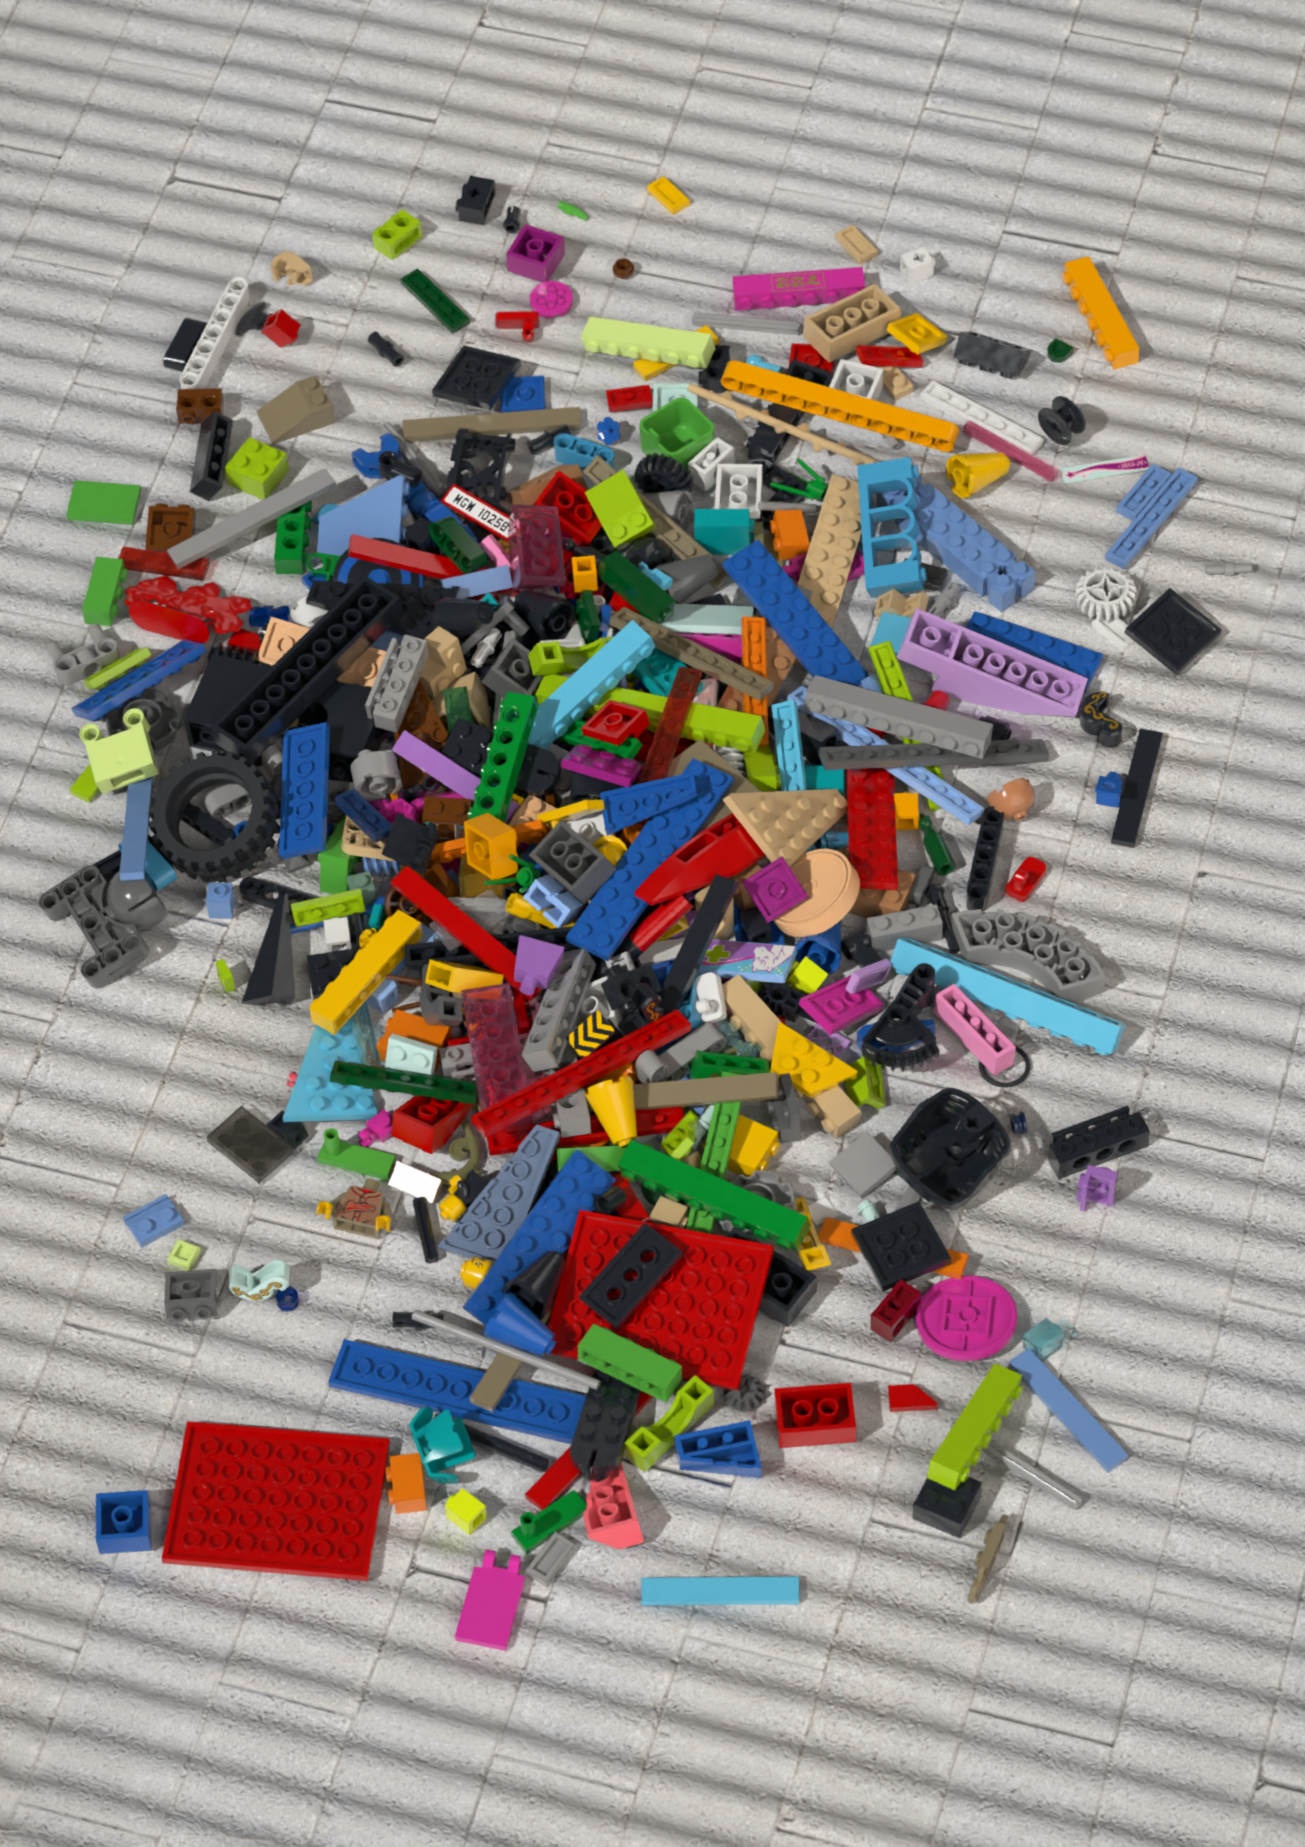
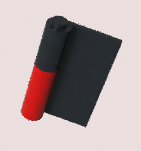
(648, 929)

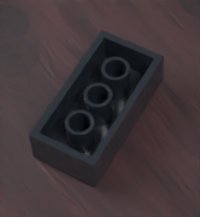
(786, 1287)

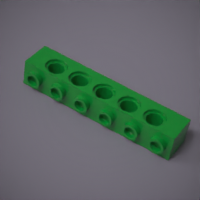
(512, 706)

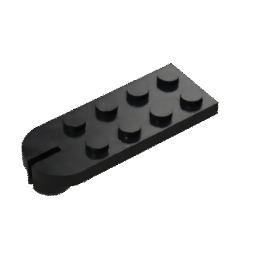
(469, 746)
(604, 1426)

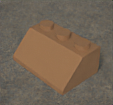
(529, 491)

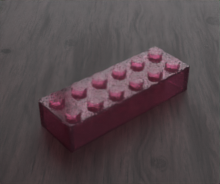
(494, 1045)

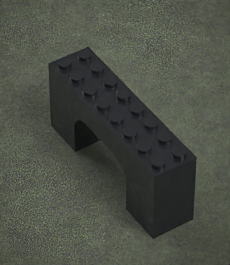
(339, 706)

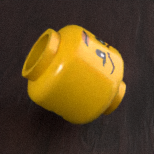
(474, 1271)

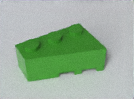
(336, 864)

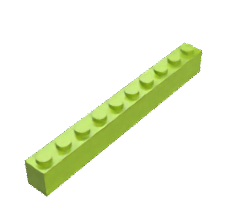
(704, 722)

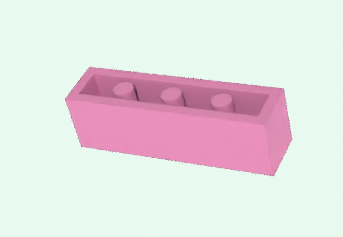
(974, 1029)

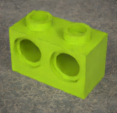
(397, 234)

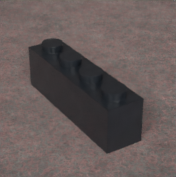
(766, 441)
(211, 455)

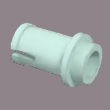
(868, 1210)

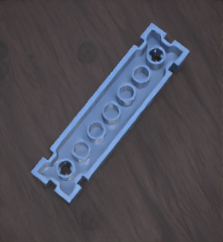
(964, 546)

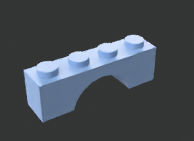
(387, 991)

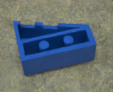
(720, 1450)

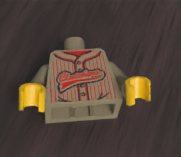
(359, 1210)

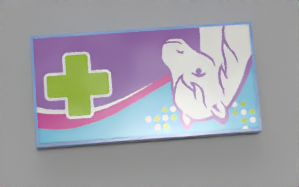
(749, 960)

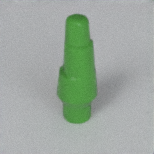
(570, 209)

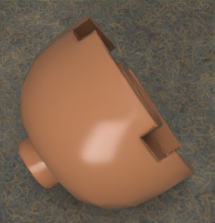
(1014, 799)

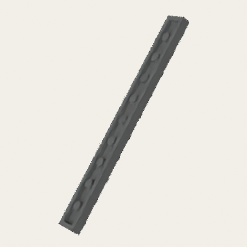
(929, 755)

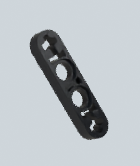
(265, 888)

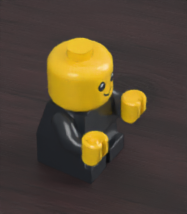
(462, 1196)

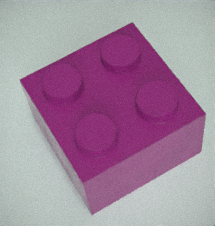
(535, 253)

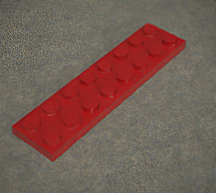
(872, 827)

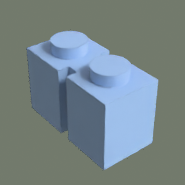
(546, 893)

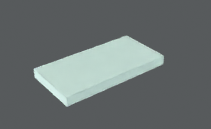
(707, 618)

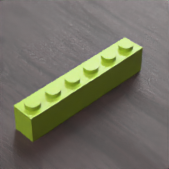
(974, 1427)

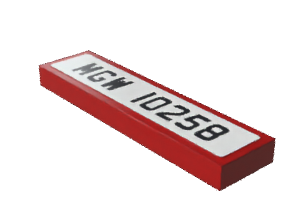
(477, 511)

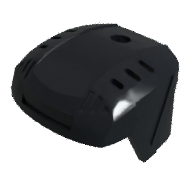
(933, 1166)

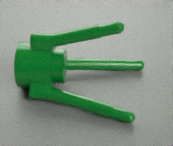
(815, 488)
(524, 876)

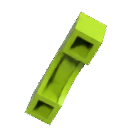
(552, 658)
(653, 1441)

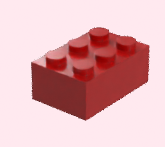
(815, 1415)

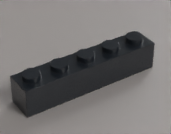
(206, 825)

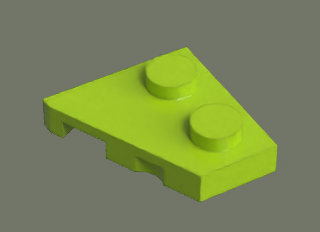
(681, 1138)

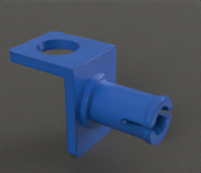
(1109, 790)

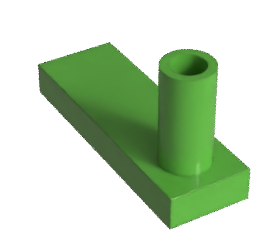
(355, 1157)

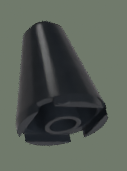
(546, 614)
(461, 616)
(538, 1282)

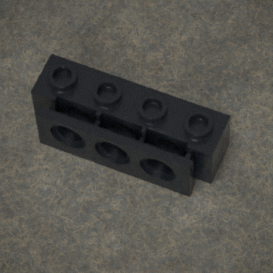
(1099, 1145)

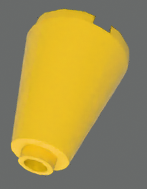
(975, 471)
(615, 1109)

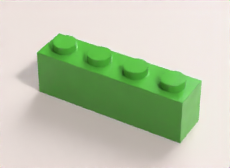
(630, 1362)

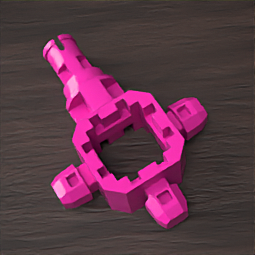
(389, 809)

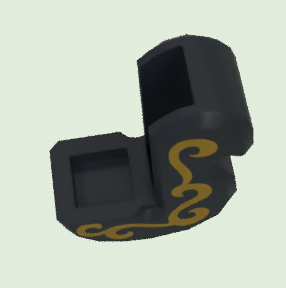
(1098, 723)
(647, 1007)

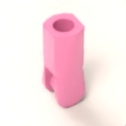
(495, 551)

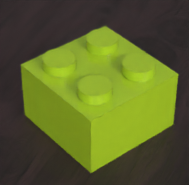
(257, 468)

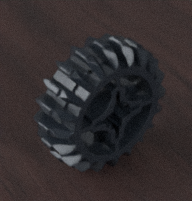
(662, 474)

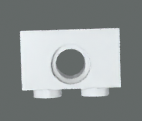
(704, 465)

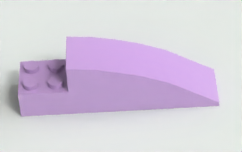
(988, 671)

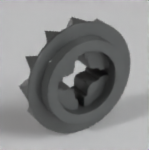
(751, 1399)

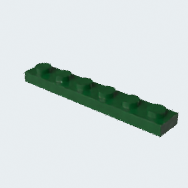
(404, 1082)

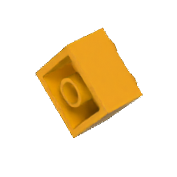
(489, 846)

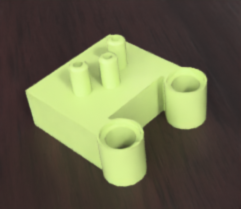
(122, 756)

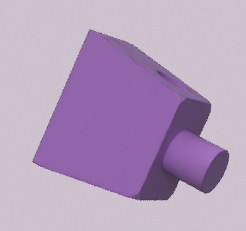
(536, 964)

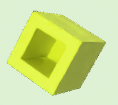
(806, 976)
(465, 1511)

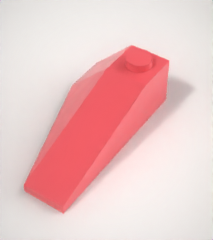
(611, 1512)

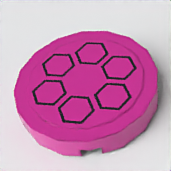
(551, 299)

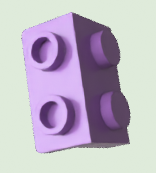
(1097, 1186)

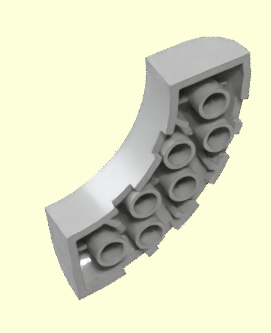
(1029, 947)

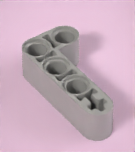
(231, 797)
(678, 1059)

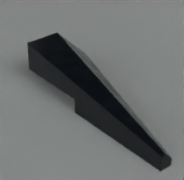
(273, 969)

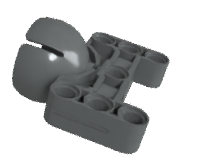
(120, 910)

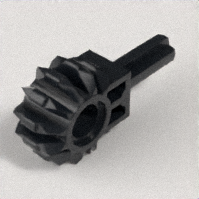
(788, 1006)

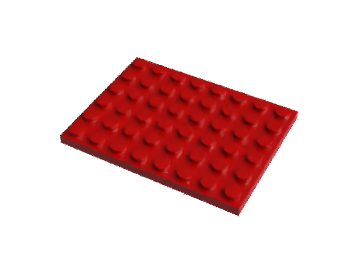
(694, 1316)
(276, 1501)

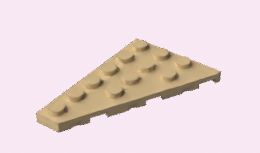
(787, 820)

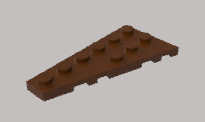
(426, 725)

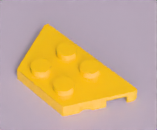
(808, 1064)

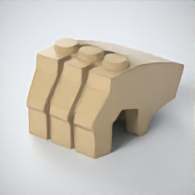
(292, 266)

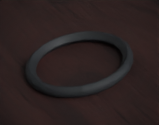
(1013, 1083)

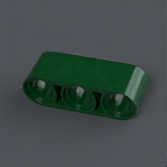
(457, 544)

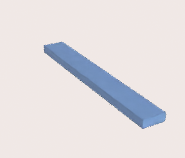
(136, 830)

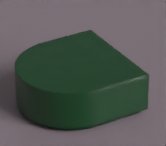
(1059, 351)

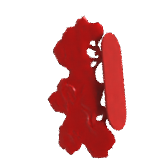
(184, 611)

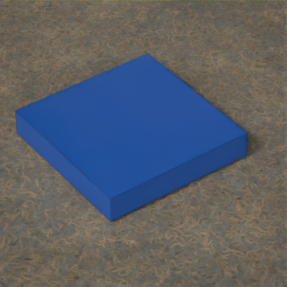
(524, 394)

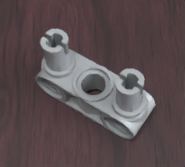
(86, 659)

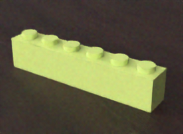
(648, 342)

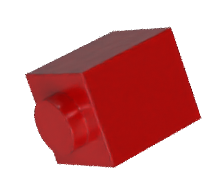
(281, 328)

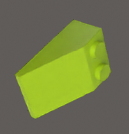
(620, 510)

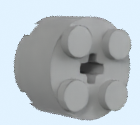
(376, 774)

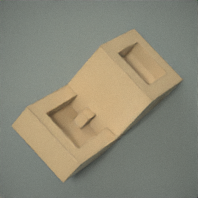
(897, 604)

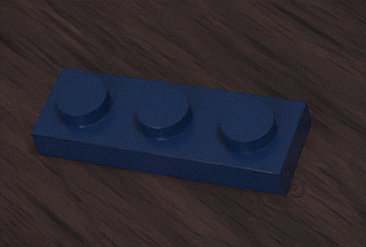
(364, 815)

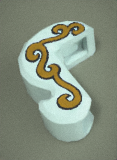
(260, 1284)

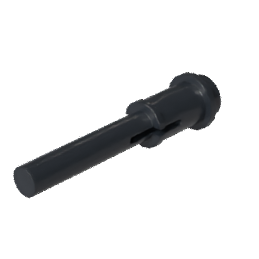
(936, 895)

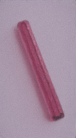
(1010, 451)

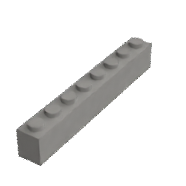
(898, 716)

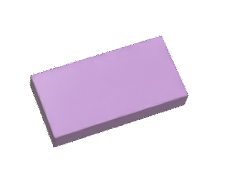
(868, 976)

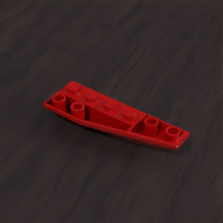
(717, 850)

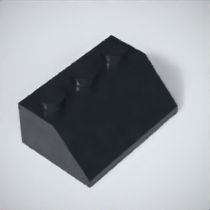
(991, 354)

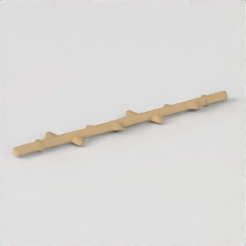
(800, 431)

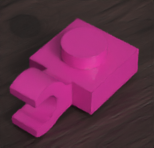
(376, 1128)

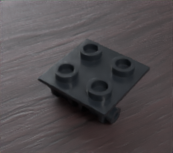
(411, 843)

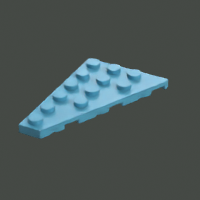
(313, 1093)

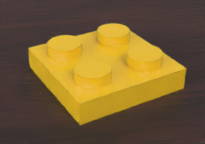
(917, 333)

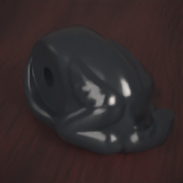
(649, 551)

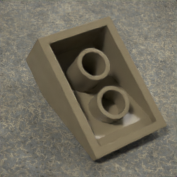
(297, 411)

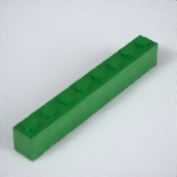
(714, 1196)

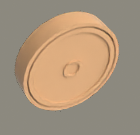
(831, 890)

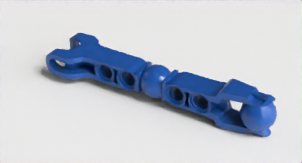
(420, 501)

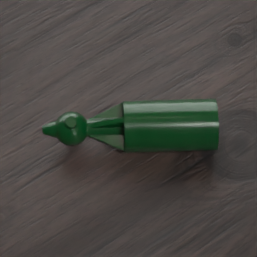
(936, 847)

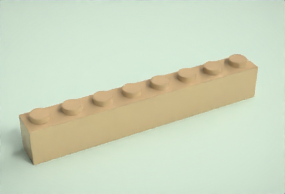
(760, 1026)

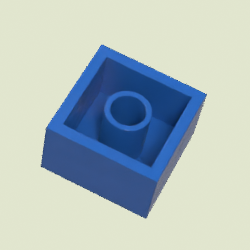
(123, 1522)

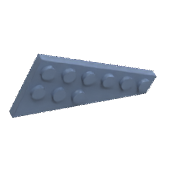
(505, 1200)

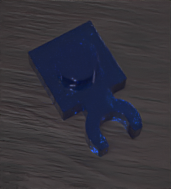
(262, 614)

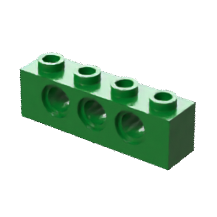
(292, 540)

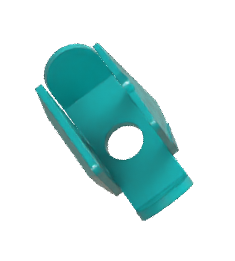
(443, 1441)

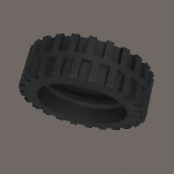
(189, 781)

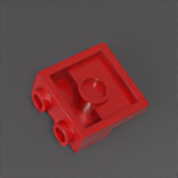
(616, 723)

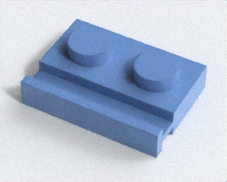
(153, 1220)

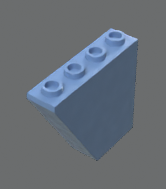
(370, 515)

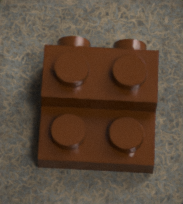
(169, 526)

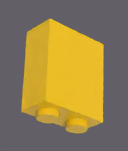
(460, 977)
(751, 1147)

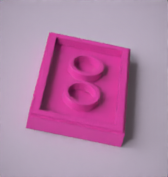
(837, 1008)

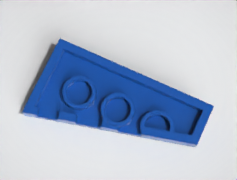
(643, 800)

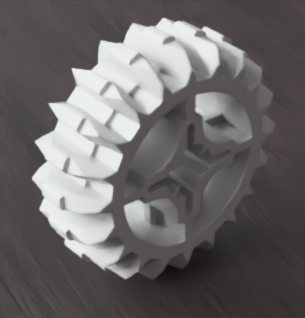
(1105, 594)

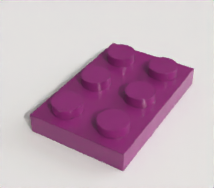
(602, 765)

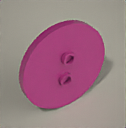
(966, 1318)

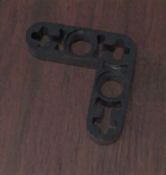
(789, 480)

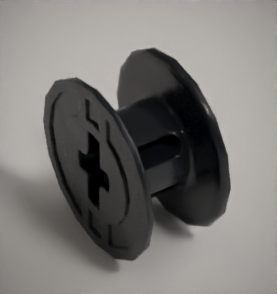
(1061, 420)

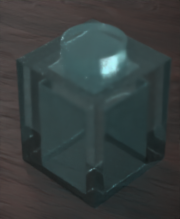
(1044, 1339)

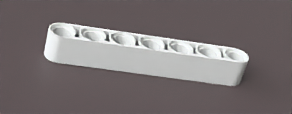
(216, 335)

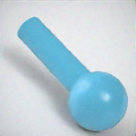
(757, 361)

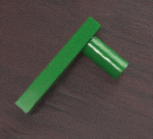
(556, 1517)

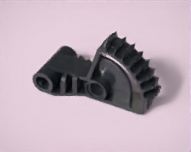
(909, 1003)

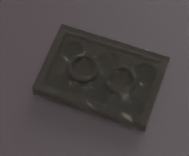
(250, 1144)

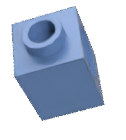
(220, 900)

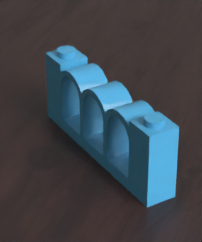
(884, 477)

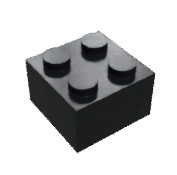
(947, 1508)

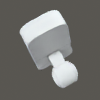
(710, 998)

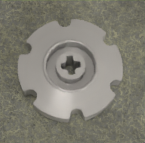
(767, 1185)

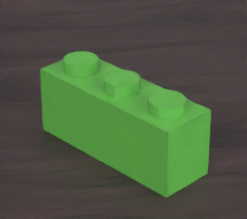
(104, 591)

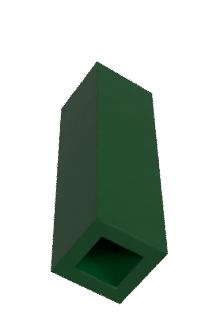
(636, 588)

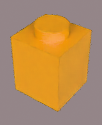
(584, 573)
(906, 811)

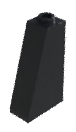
(813, 733)

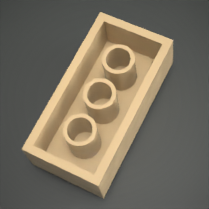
(850, 322)

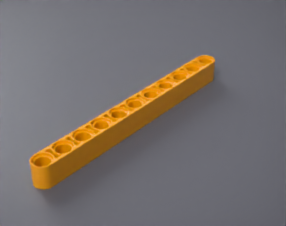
(840, 406)

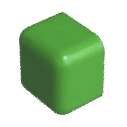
(676, 431)

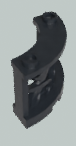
(491, 445)

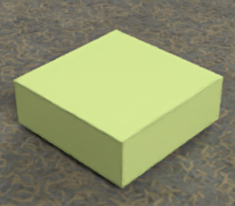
(184, 1255)

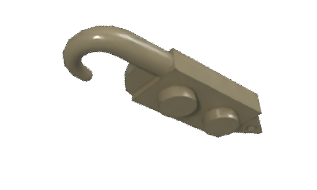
(986, 1559)

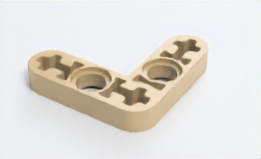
(362, 843)

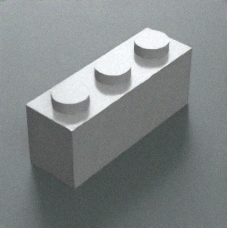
(918, 924)

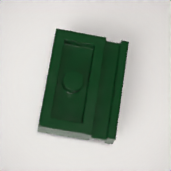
(587, 616)

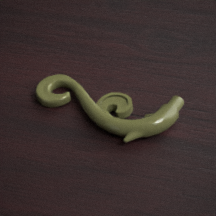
(456, 1153)

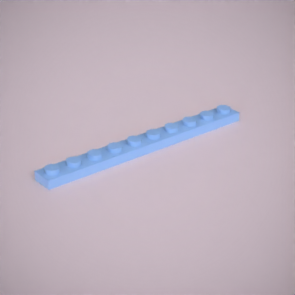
(916, 777)

